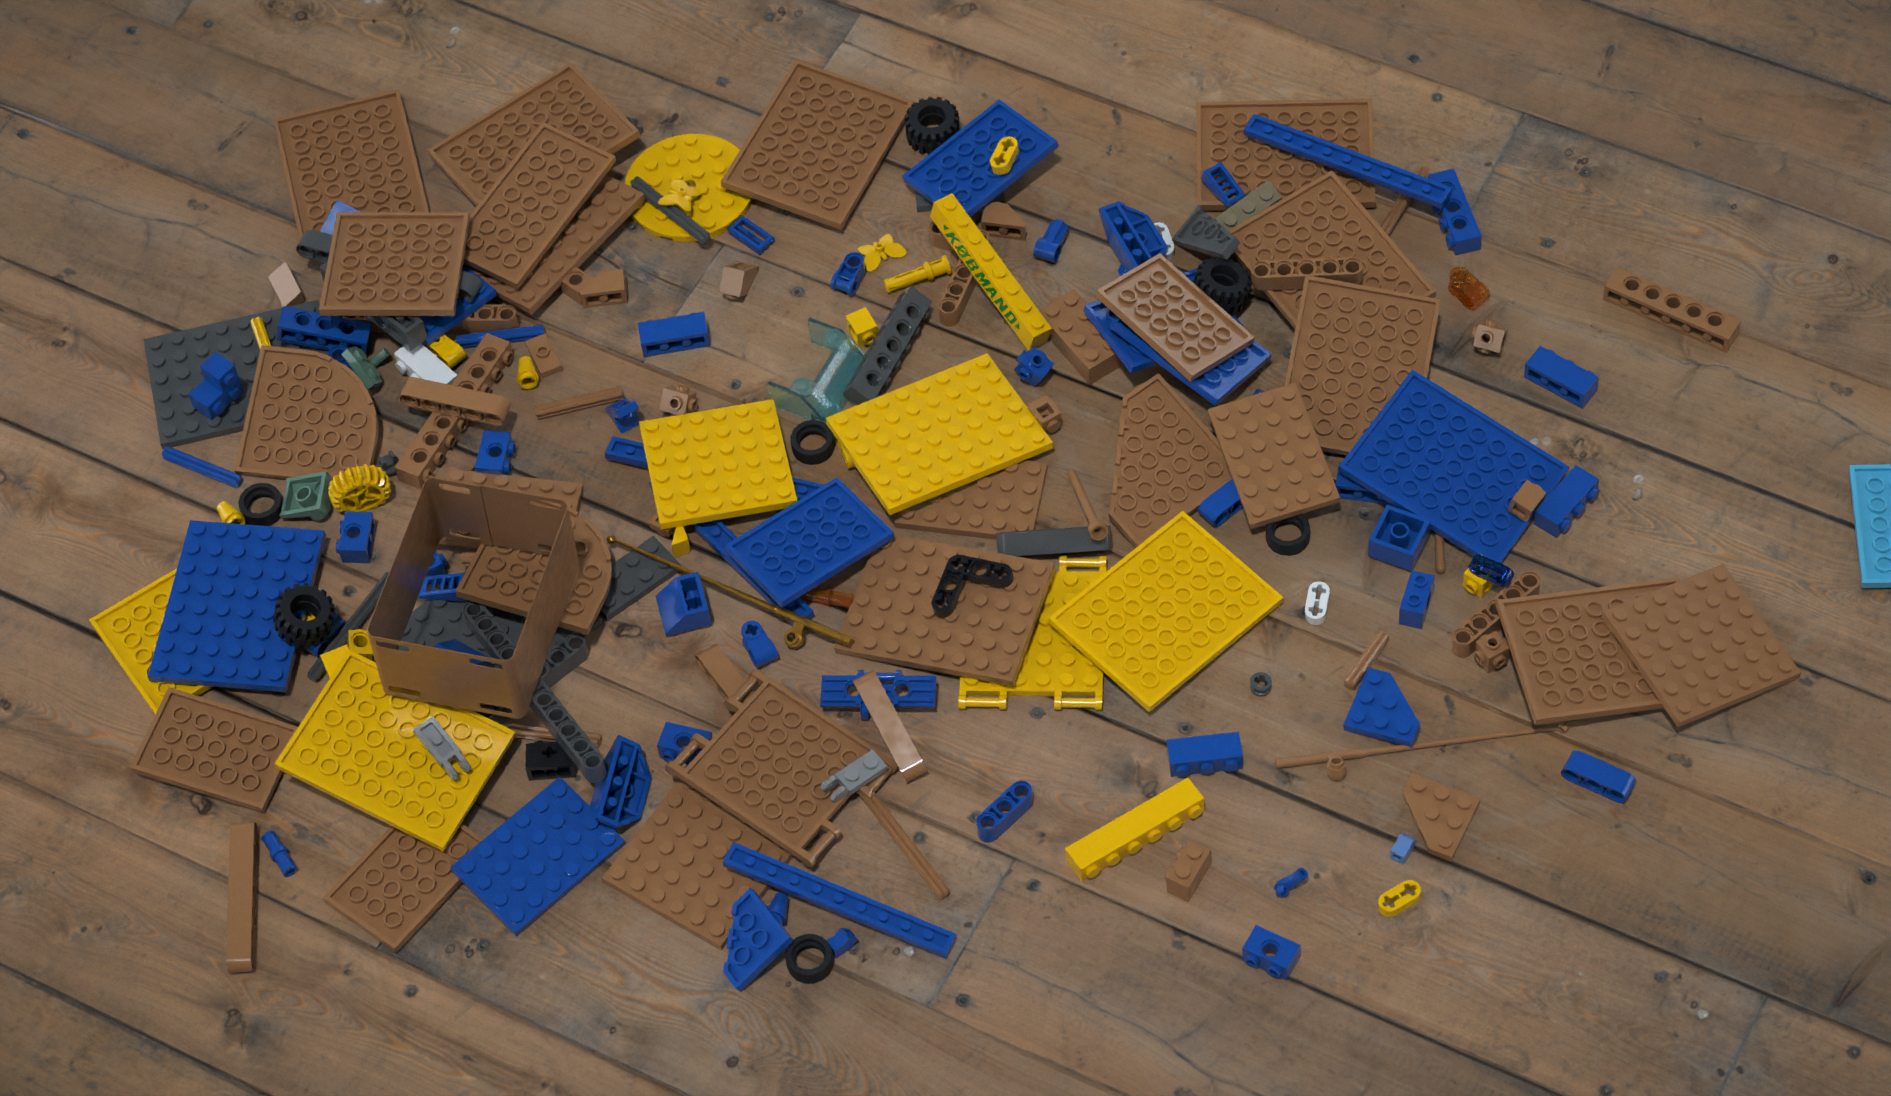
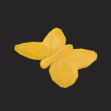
(680, 195)
(881, 249)

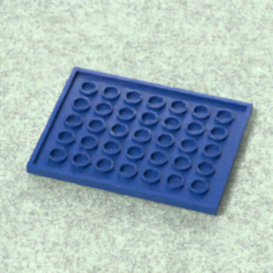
(1450, 466)
(225, 602)

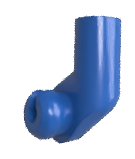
(1290, 882)

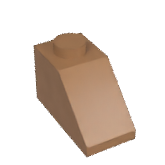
(1002, 222)
(737, 279)
(605, 289)

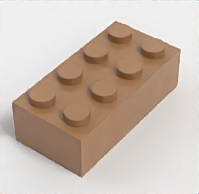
(1079, 338)

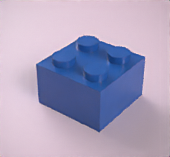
(1399, 537)

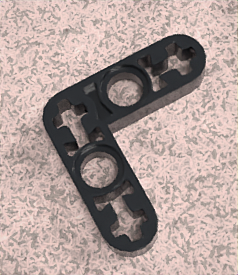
(961, 575)

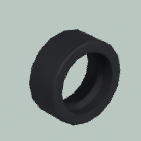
(816, 456)
(259, 491)
(1289, 547)
(809, 975)

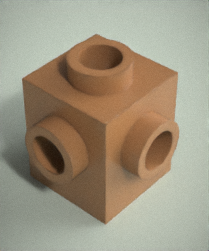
(1496, 333)
(678, 400)
(1491, 651)

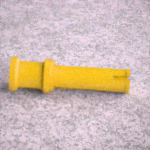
(926, 271)

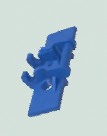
(920, 694)

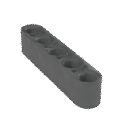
(1050, 541)

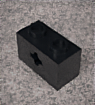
(548, 761)

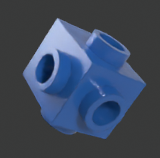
(1033, 365)

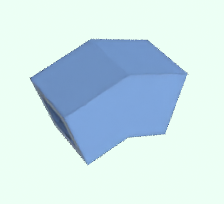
(1402, 848)

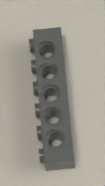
(909, 302)
(405, 329)

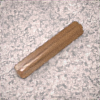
(1366, 660)

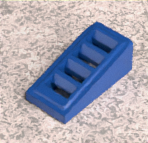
(1220, 170)
(442, 594)

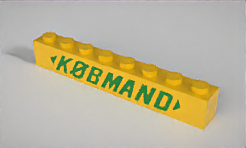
(990, 272)

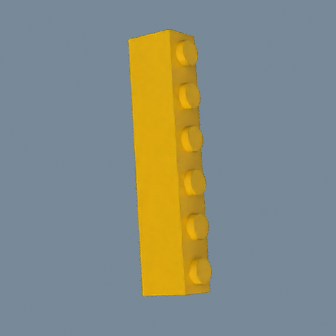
(1135, 829)

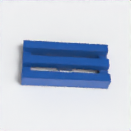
(747, 239)

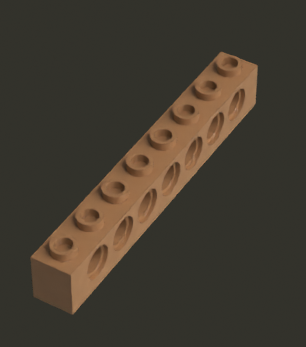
(441, 430)

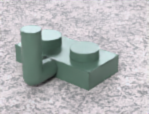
(365, 369)

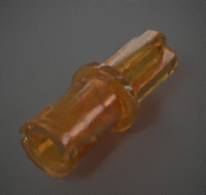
(830, 597)

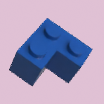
(218, 388)

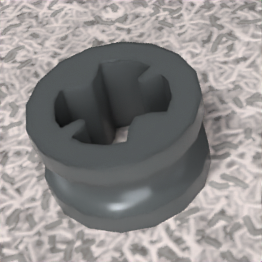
(1264, 690)

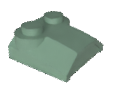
(307, 496)

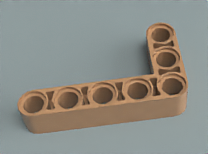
(960, 284)

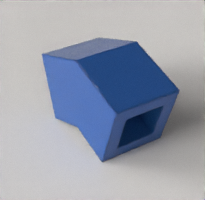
(842, 941)

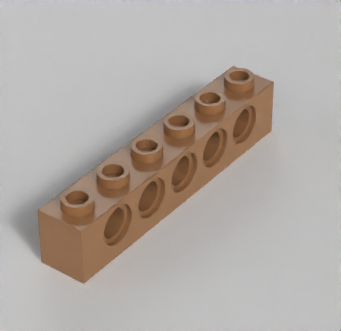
(1672, 309)

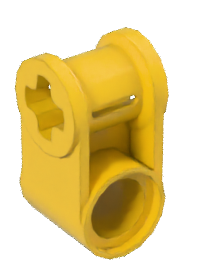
(447, 351)

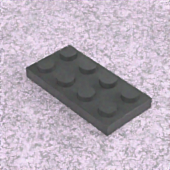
(637, 576)

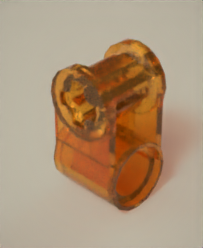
(1467, 288)

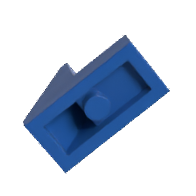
(624, 414)

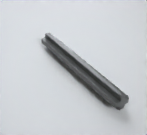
(671, 211)

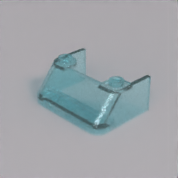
(824, 395)

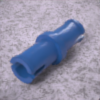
(279, 853)

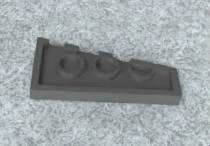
(1206, 236)

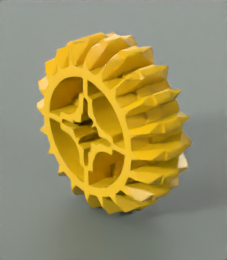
(359, 489)

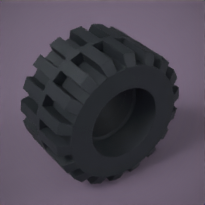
(929, 113)
(1224, 283)
(303, 599)

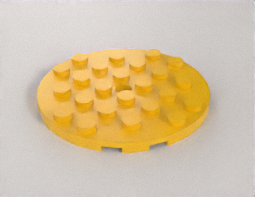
(697, 161)

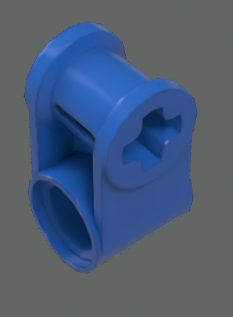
(848, 276)
(758, 644)

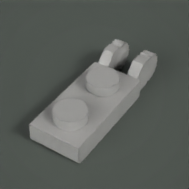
(440, 746)
(855, 775)

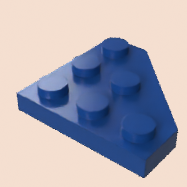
(1382, 711)
(752, 940)

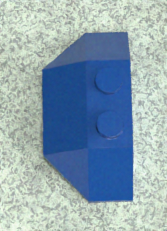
(1131, 234)
(623, 792)

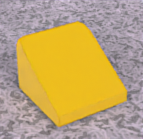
(680, 542)

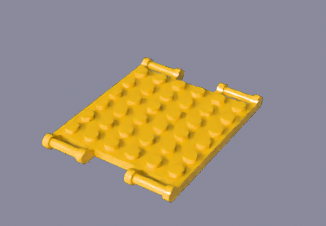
(1050, 662)

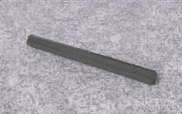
(353, 623)

